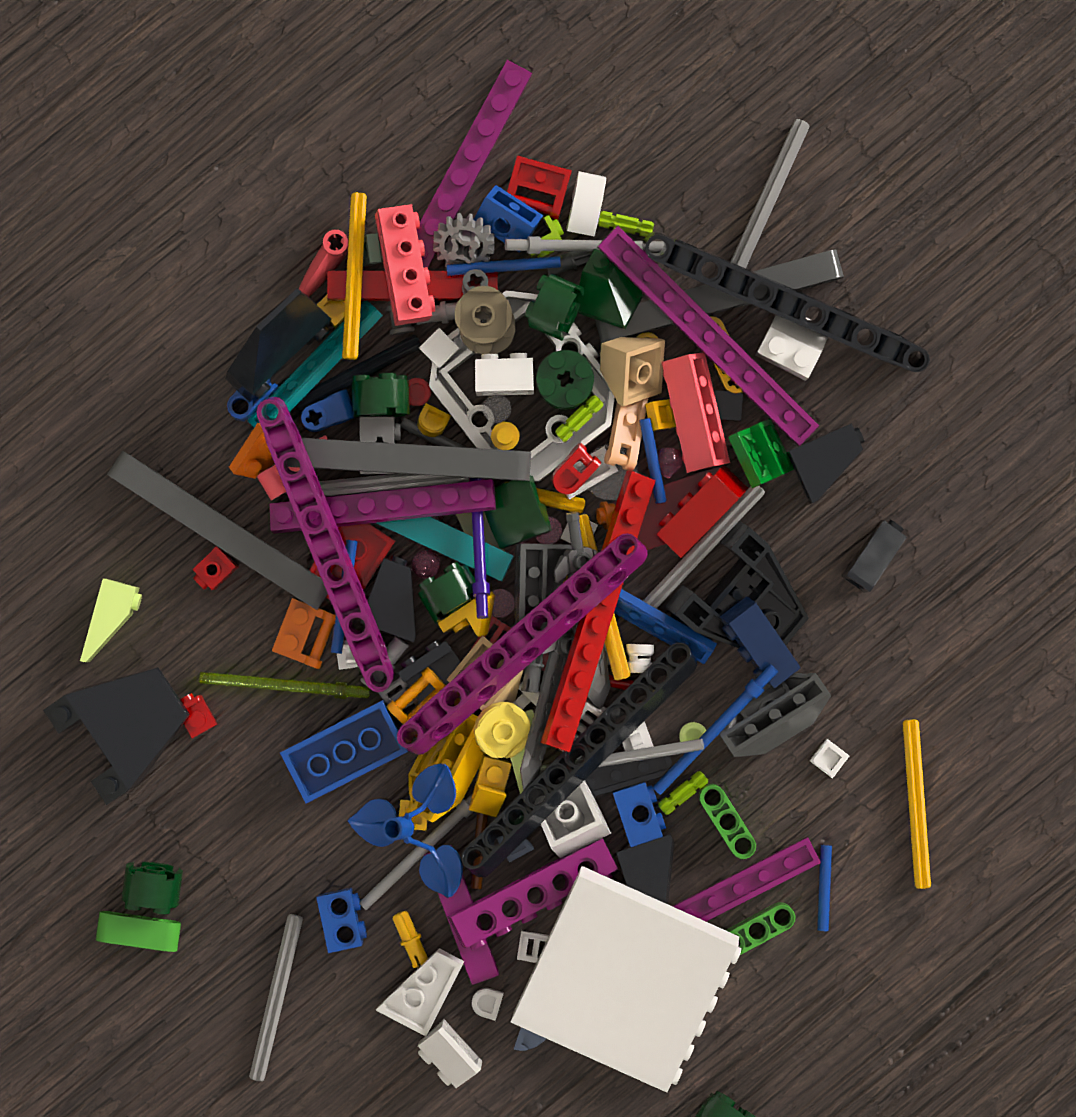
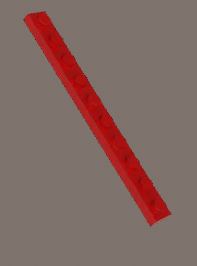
(595, 625)

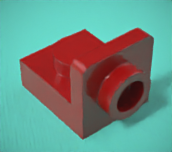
(200, 715)

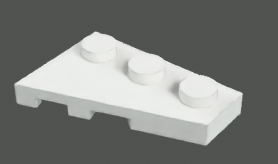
(423, 992)

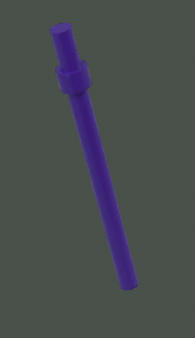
(481, 587)

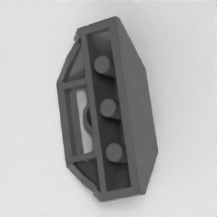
(776, 715)

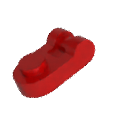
(567, 478)

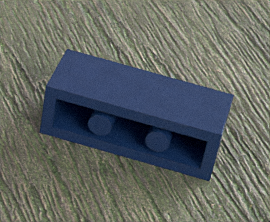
(758, 641)

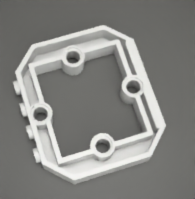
(553, 450)

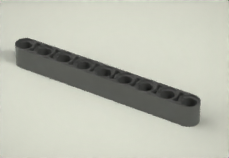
(795, 274)
(416, 459)
(218, 529)

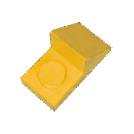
(459, 619)
(490, 786)

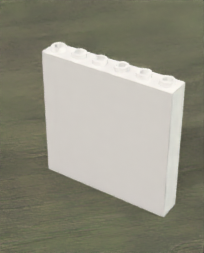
(626, 979)

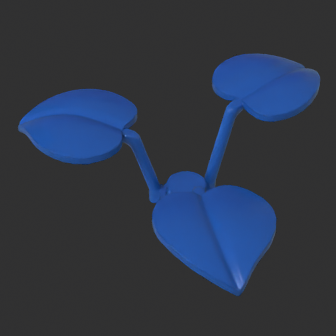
(380, 827)

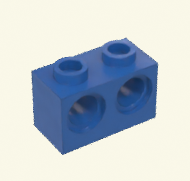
(333, 920)

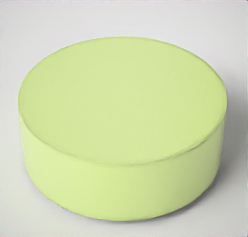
(691, 731)

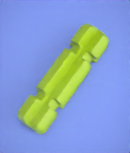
(627, 224)
(579, 418)
(683, 792)

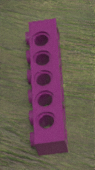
(465, 919)

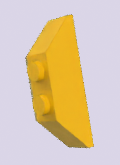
(462, 757)

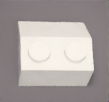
(791, 347)
(504, 376)
(574, 822)
(449, 1054)

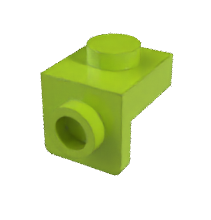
(555, 233)

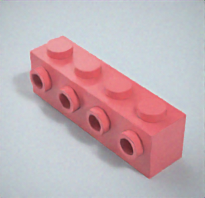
(404, 265)
(695, 412)

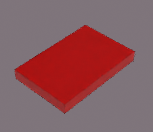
(370, 551)

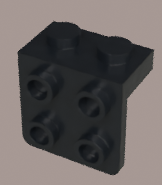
(439, 659)

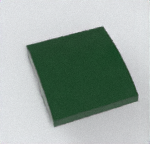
(517, 513)

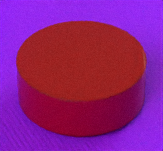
(419, 392)

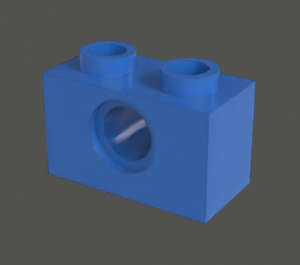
(500, 206)
(639, 831)

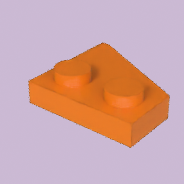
(253, 456)

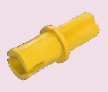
(410, 938)

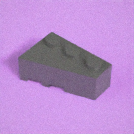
(535, 576)

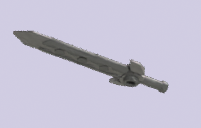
(567, 566)
(552, 675)

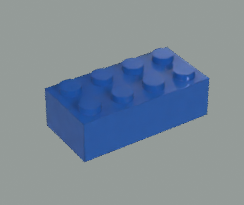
(343, 751)

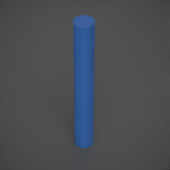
(652, 459)
(824, 887)

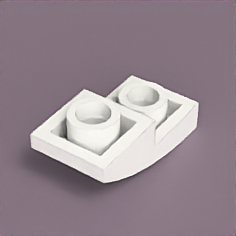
(586, 203)

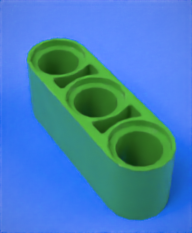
(731, 834)
(766, 918)
(138, 931)

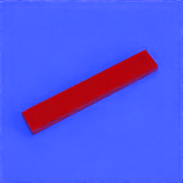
(376, 289)

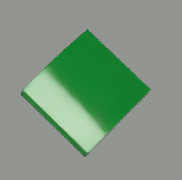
(761, 453)

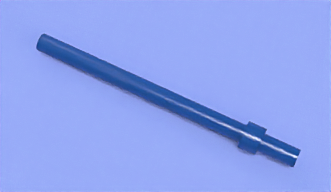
(753, 689)

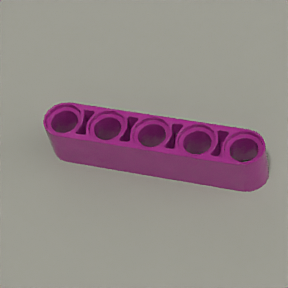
(480, 961)

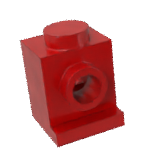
(224, 565)

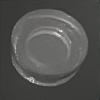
(497, 409)

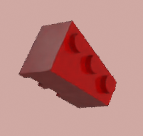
(701, 510)

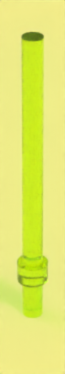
(339, 690)

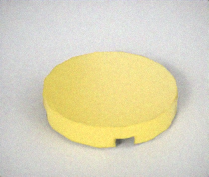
(502, 730)

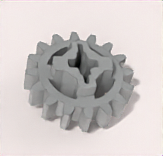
(464, 240)

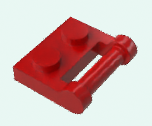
(542, 179)

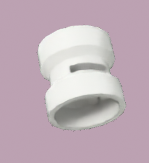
(636, 664)

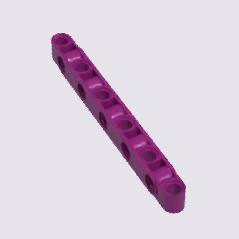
(325, 544)
(522, 644)

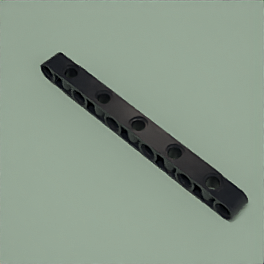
(786, 302)

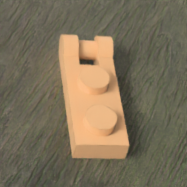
(626, 434)

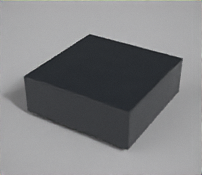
(729, 405)

